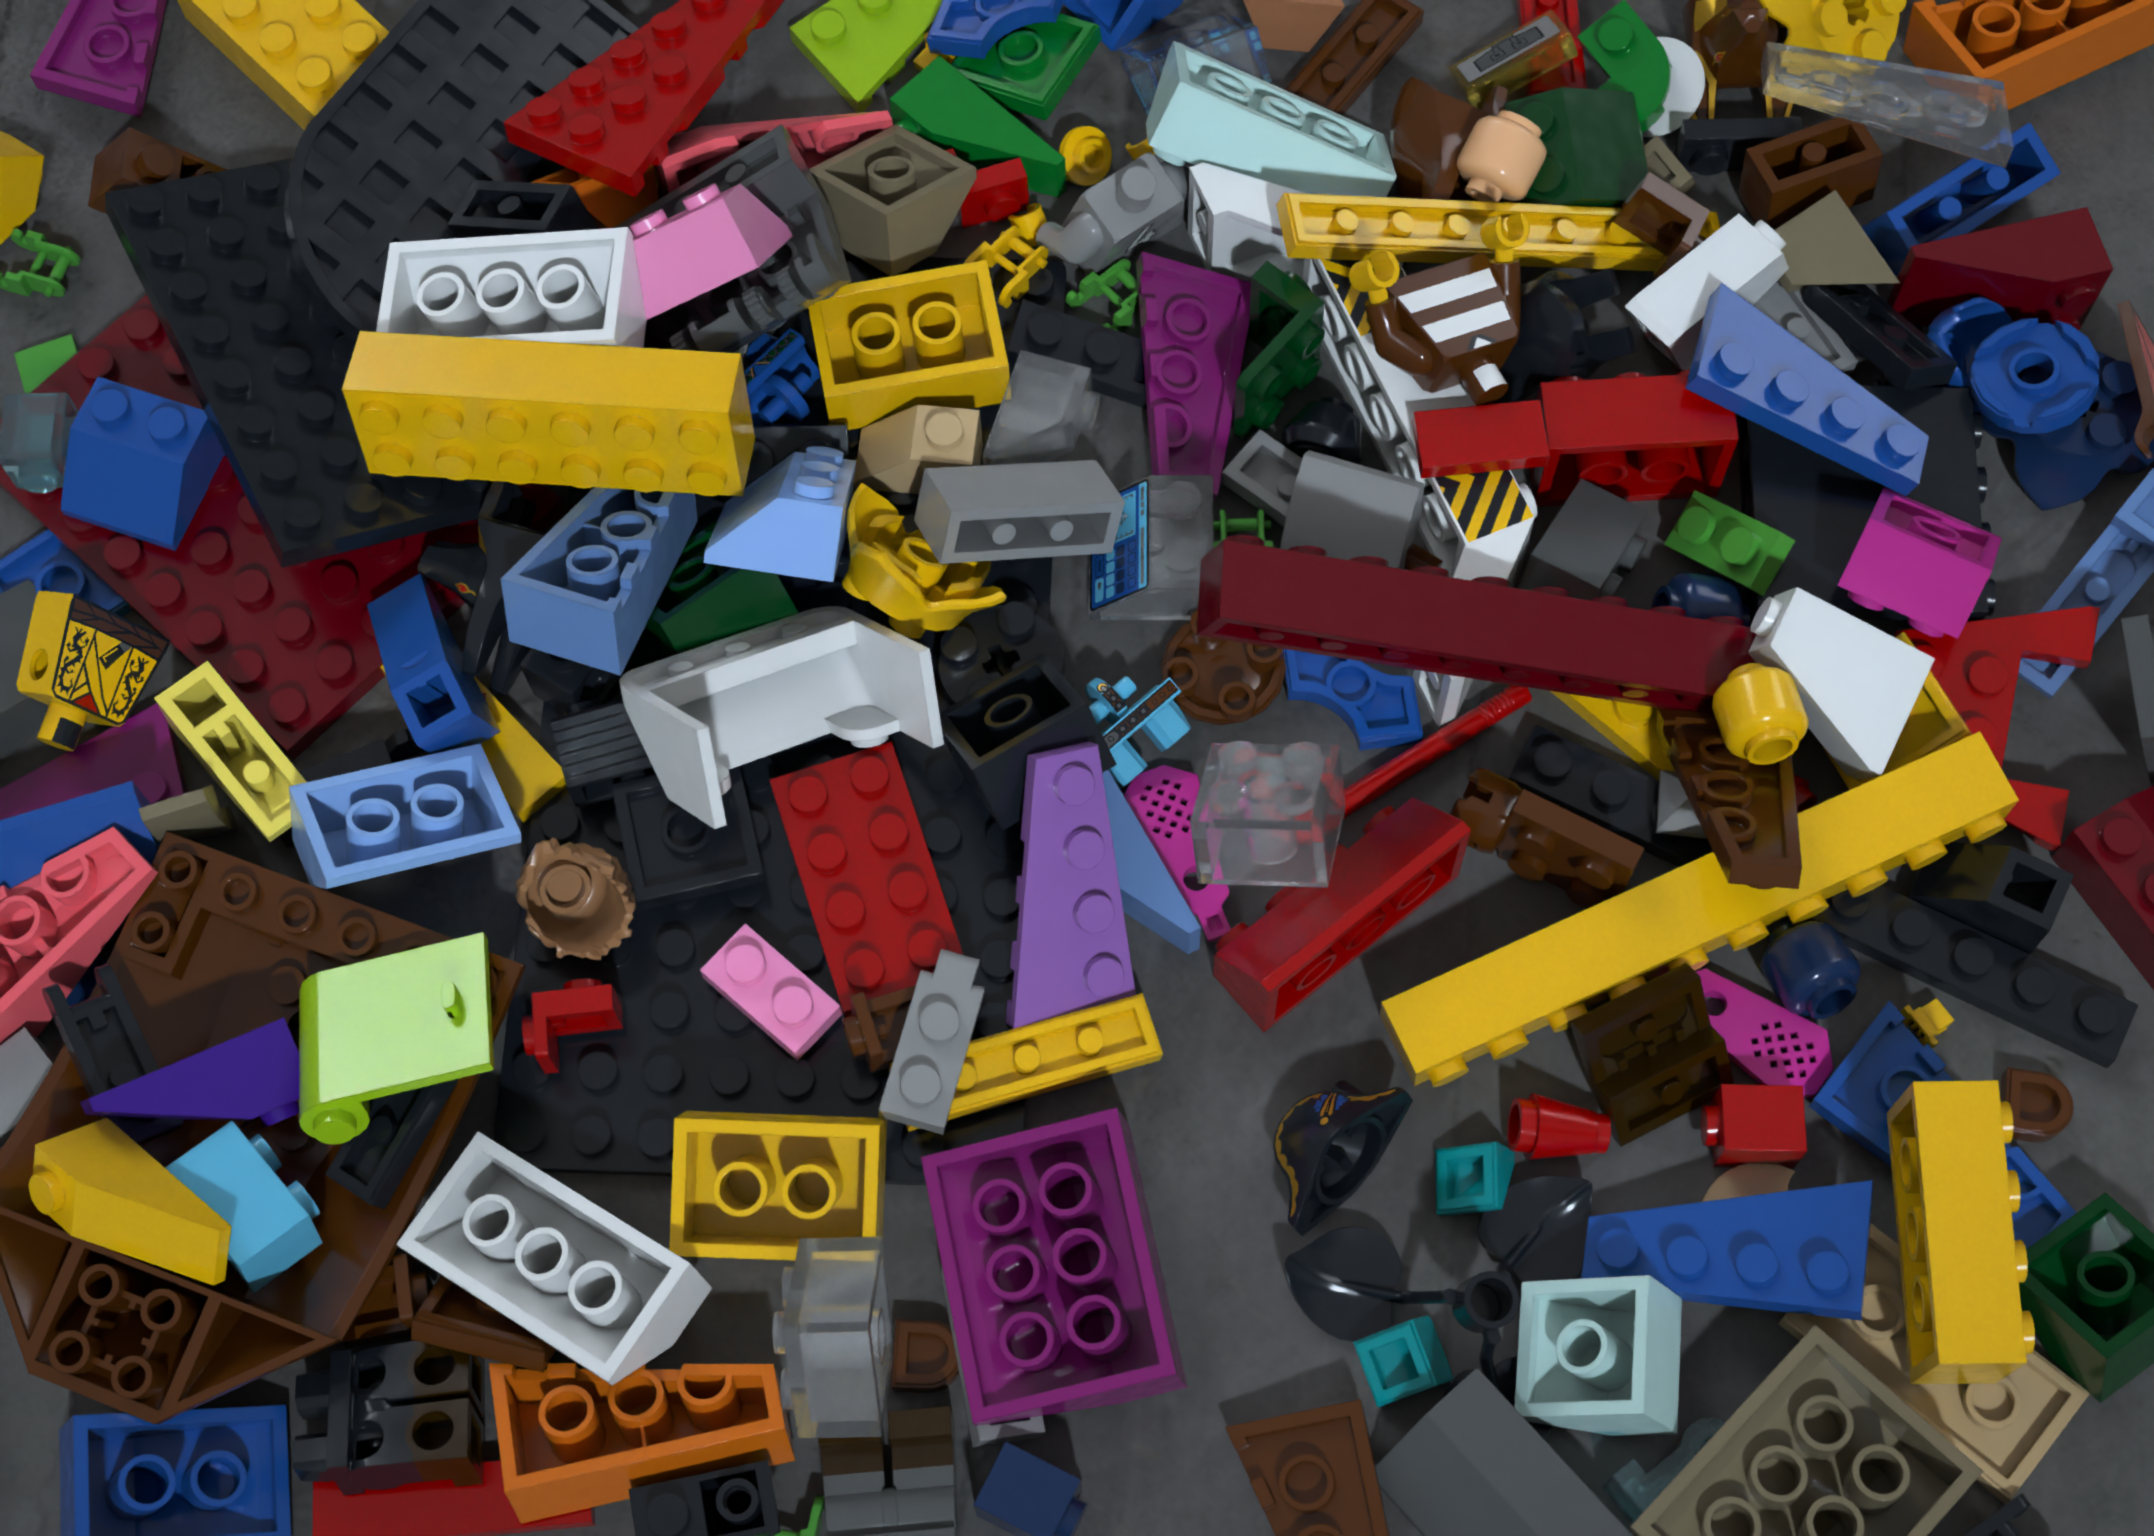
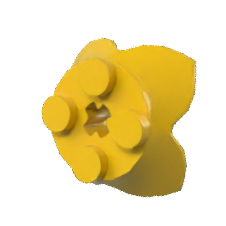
(1839, 26)
(903, 575)

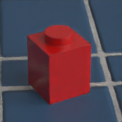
(1755, 1125)

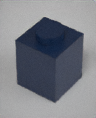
(1030, 1496)

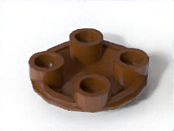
(1221, 677)

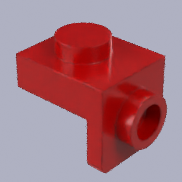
(995, 194)
(575, 1009)

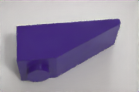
(226, 1082)

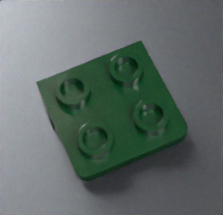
(1288, 326)

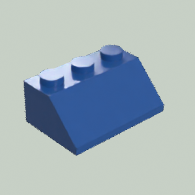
(49, 831)

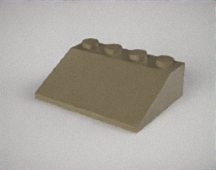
(1815, 1456)

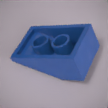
(176, 1478)

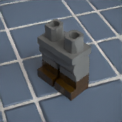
(923, 1478)

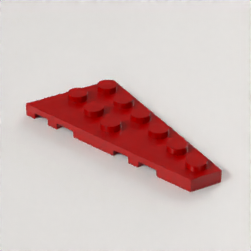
(633, 98)

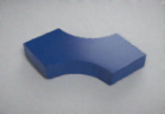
(974, 26)
(1373, 704)

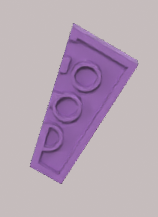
(1070, 908)

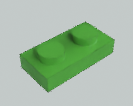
(1729, 542)

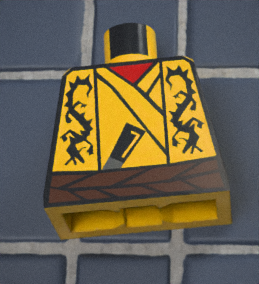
(84, 665)

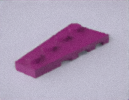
(102, 53)
(1192, 359)

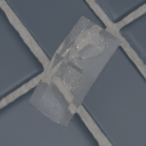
(1041, 411)

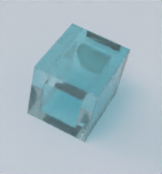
(36, 439)

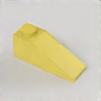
(232, 748)

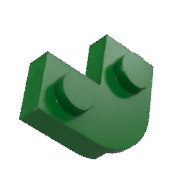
(1630, 60)

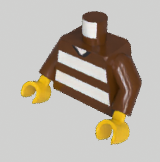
(1450, 319)

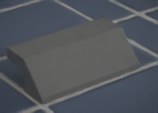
(1487, 1473)

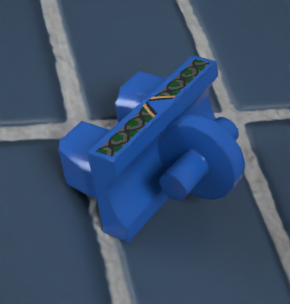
(779, 377)

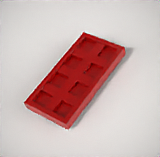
(865, 872)

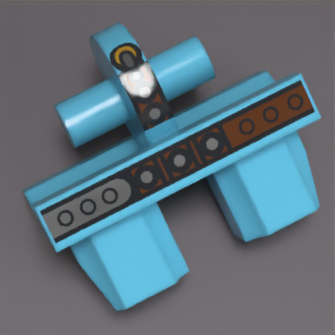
(1153, 712)

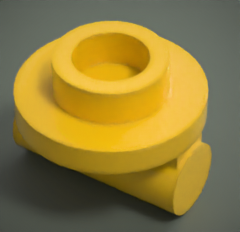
(1086, 155)

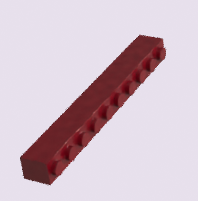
(1465, 626)

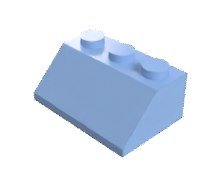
(788, 518)
(399, 817)

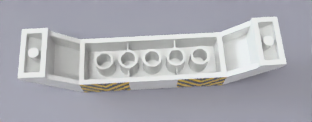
(1466, 520)

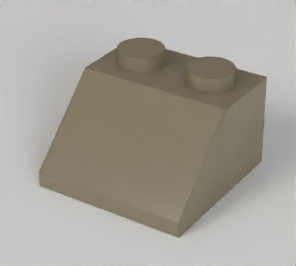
(893, 197)

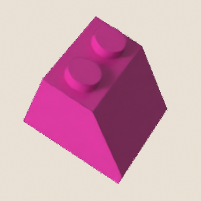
(1920, 564)

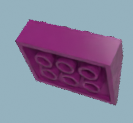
(1053, 1270)

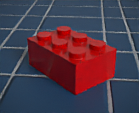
(1632, 438)

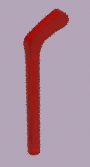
(1434, 747)

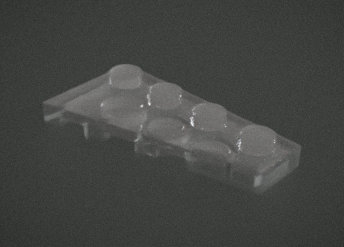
(1906, 100)

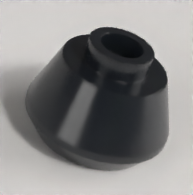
(1325, 428)

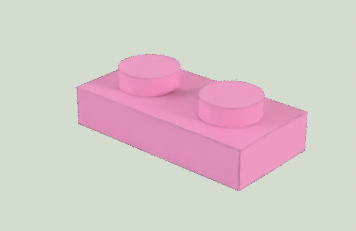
(771, 991)

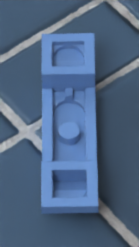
(2104, 579)

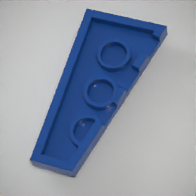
(1875, 1078)
(1755, 1251)

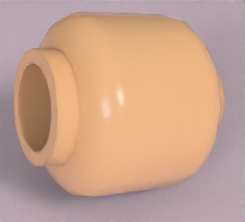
(1501, 157)

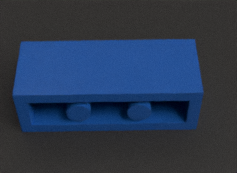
(1962, 199)

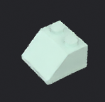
(1600, 1355)

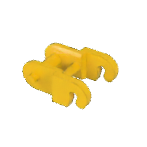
(995, 254)

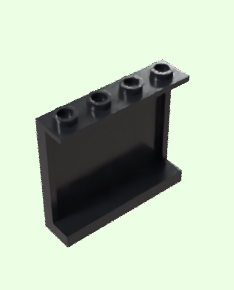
(1830, 504)

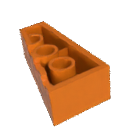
(2027, 42)
(585, 1443)

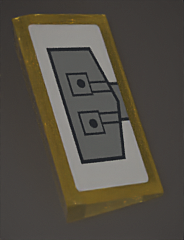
(1515, 58)

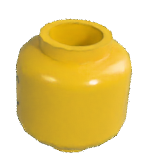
(1760, 713)

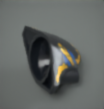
(1333, 1145)

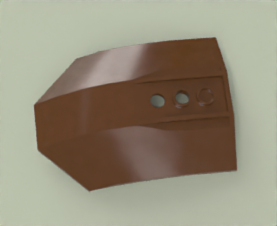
(202, 962)

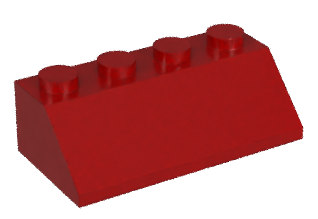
(1321, 929)

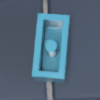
(266, 1218)

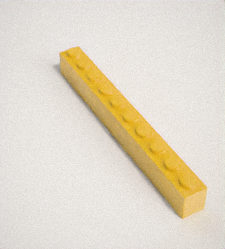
(1692, 912)

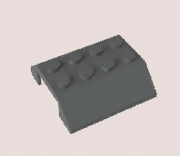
(792, 279)

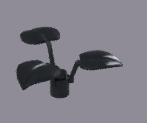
(1351, 1272)

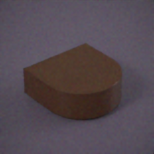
(2038, 1104)
(923, 1356)

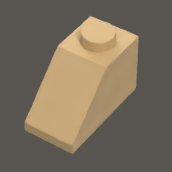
(921, 437)

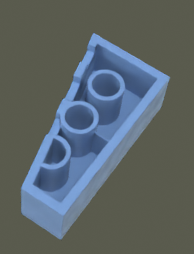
(598, 575)

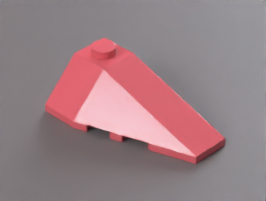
(814, 137)
(62, 922)

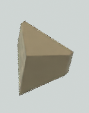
(1830, 249)

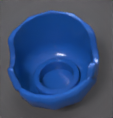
(1962, 329)

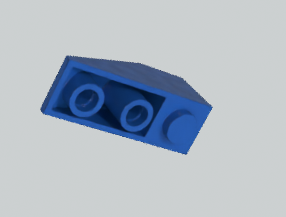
(425, 670)

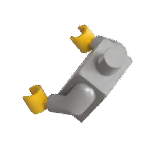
(1113, 215)

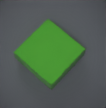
(42, 360)

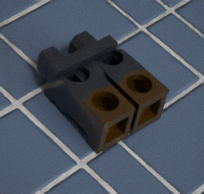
(393, 1418)

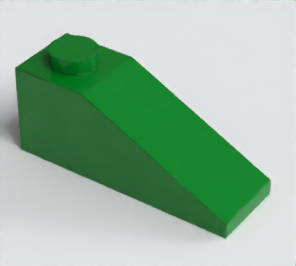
(959, 115)

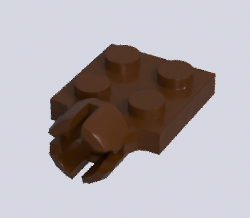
(1545, 840)

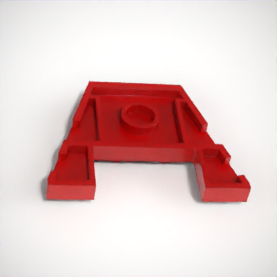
(1981, 681)

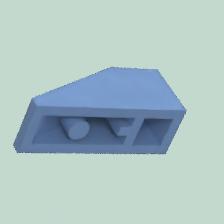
(1144, 882)

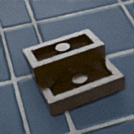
(1652, 1053)

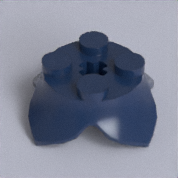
(2072, 460)

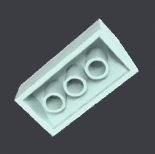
(1262, 131)

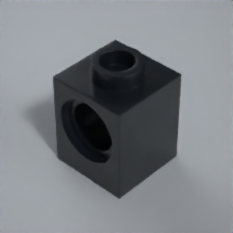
(565, 681)

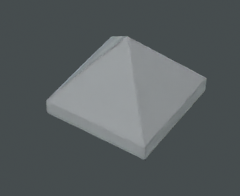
(1674, 810)

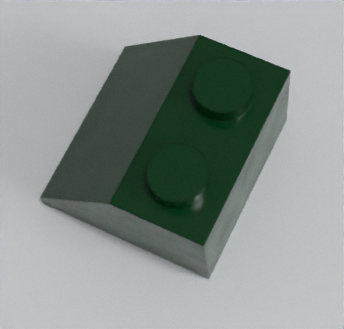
(1590, 145)
(713, 601)
(2094, 1296)

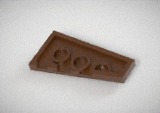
(1740, 805)
(1314, 1471)

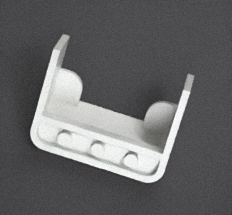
(773, 692)

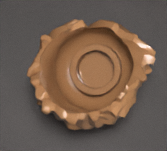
(576, 898)

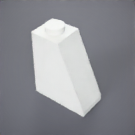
(1675, 303)
(1848, 675)

